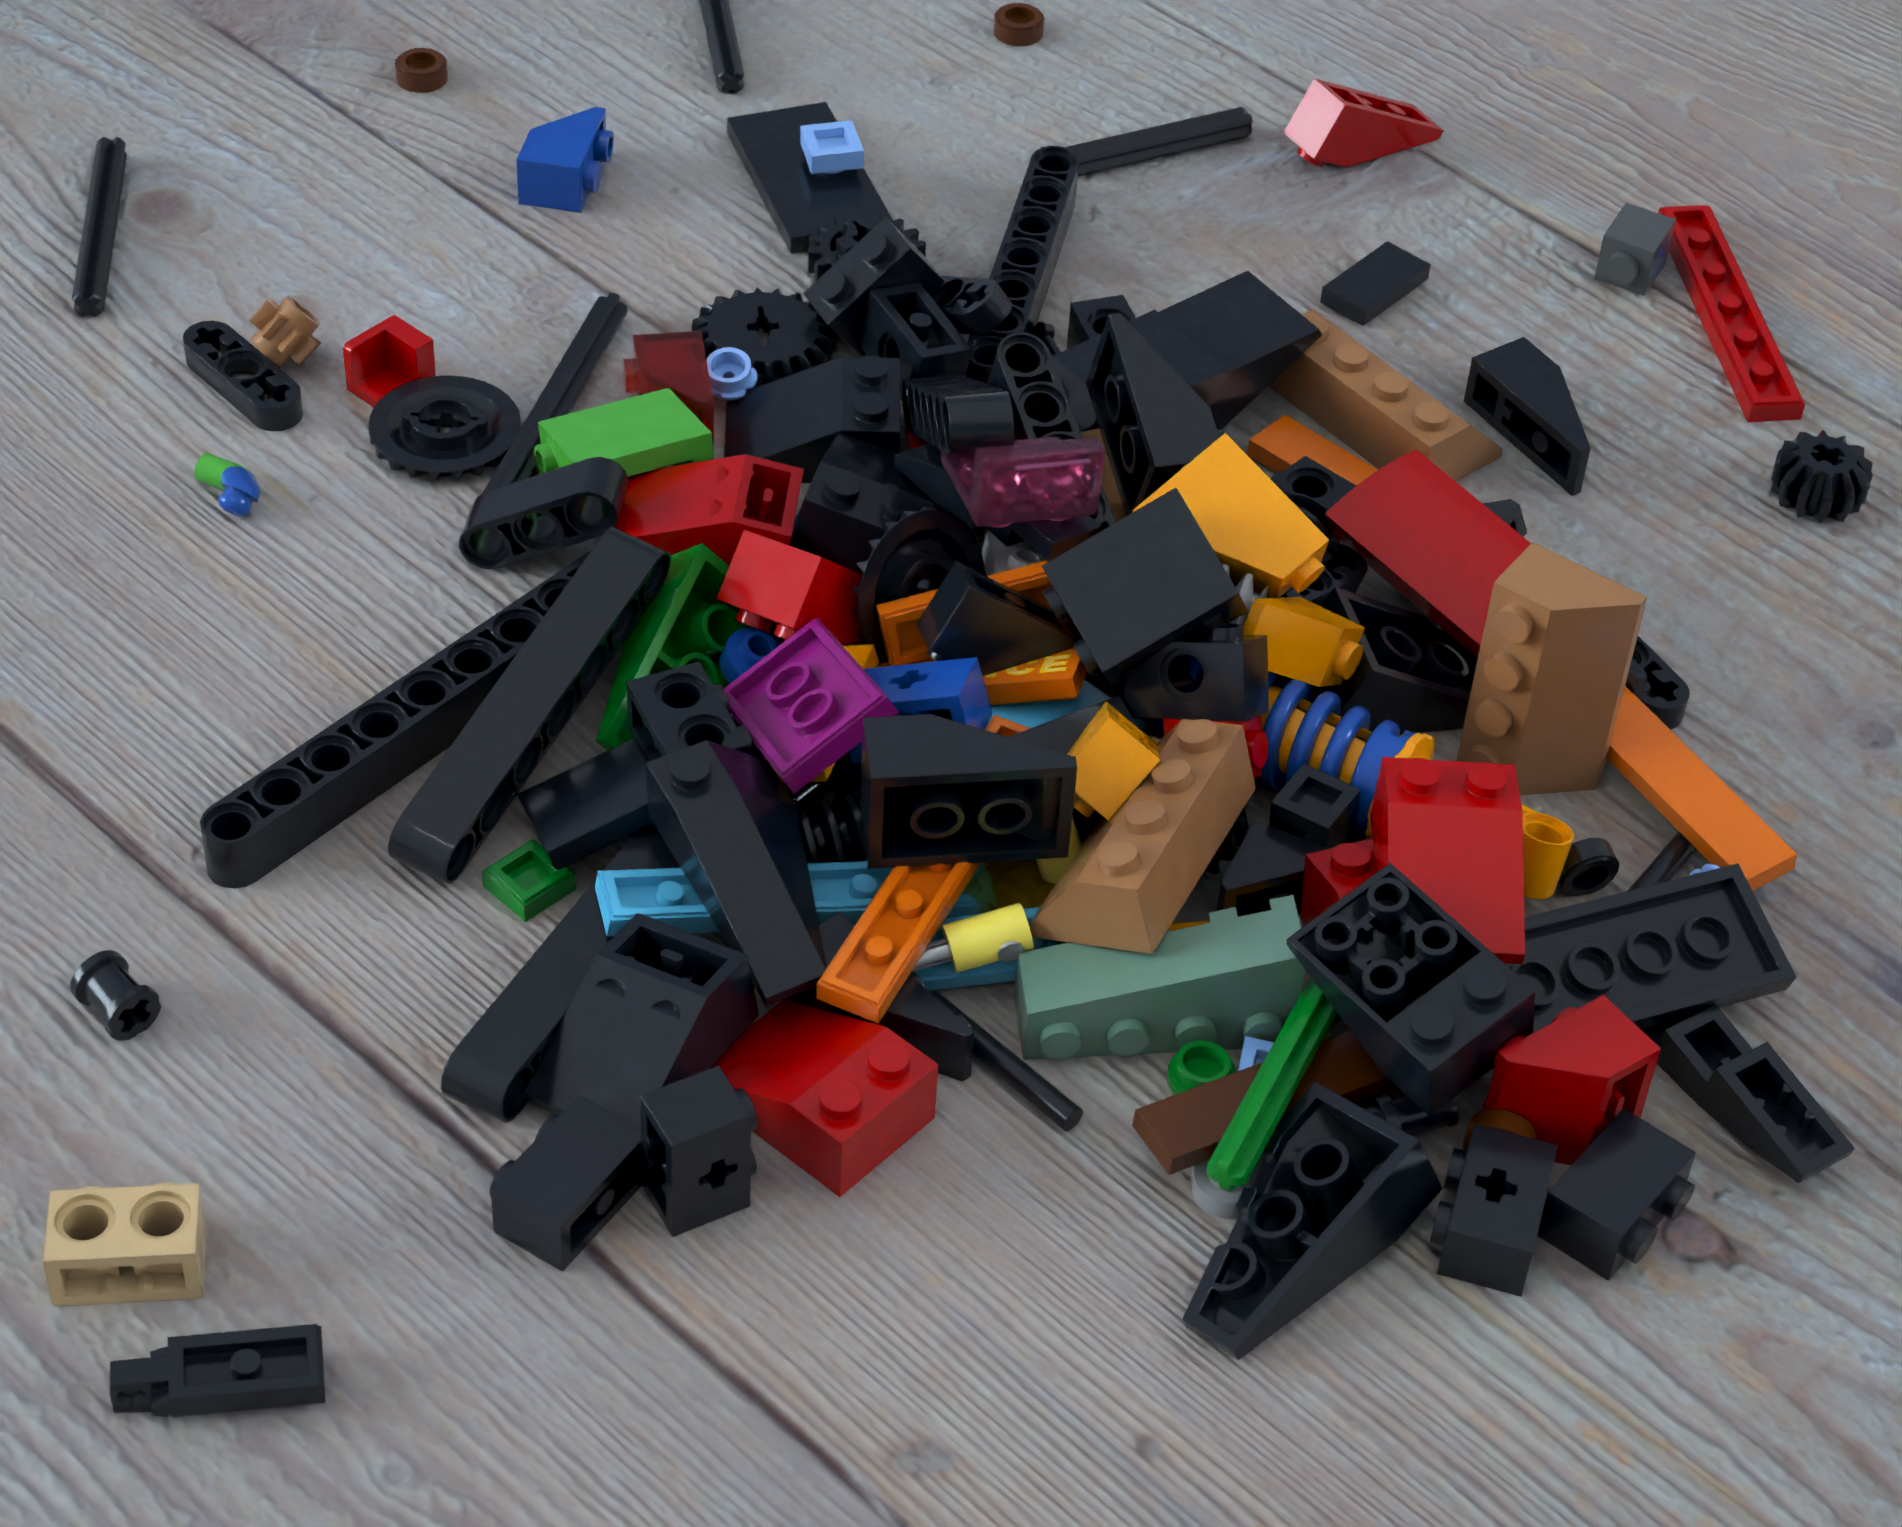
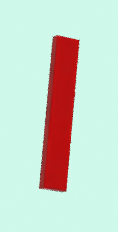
(1732, 317)

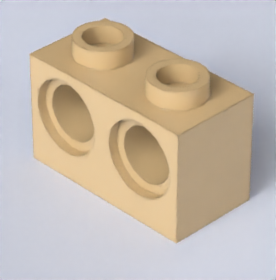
(125, 1244)

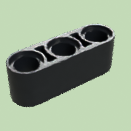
(544, 513)

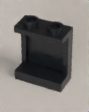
(1140, 586)

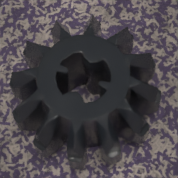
(1821, 476)

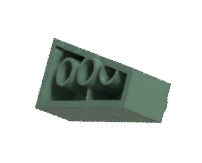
(1196, 986)

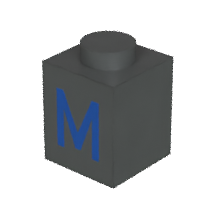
(1634, 249)

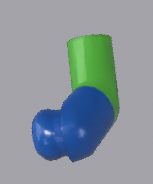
(236, 481)

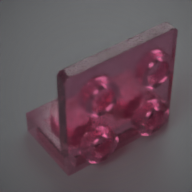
(1029, 480)

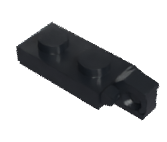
(223, 1373)

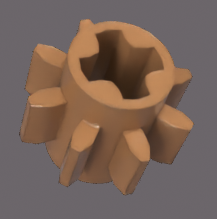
(285, 331)

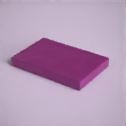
(806, 704)

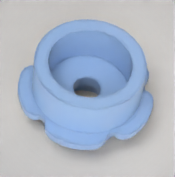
(730, 373)

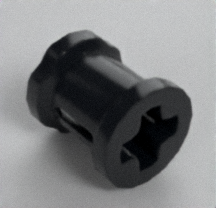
(115, 995)

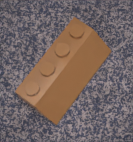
(1378, 407)
(1551, 672)
(1156, 846)

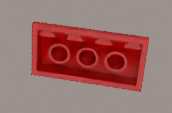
(1429, 542)

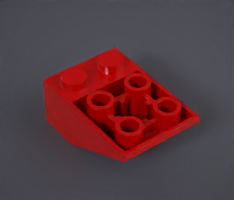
(712, 504)

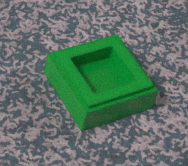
(528, 880)

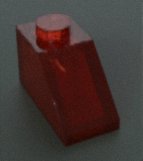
(675, 363)

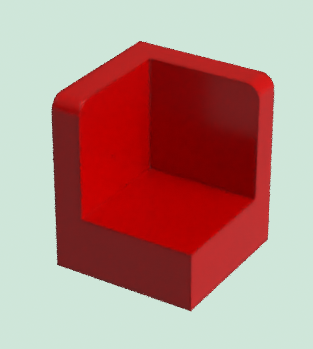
(386, 359)

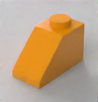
(1306, 640)
(1111, 762)

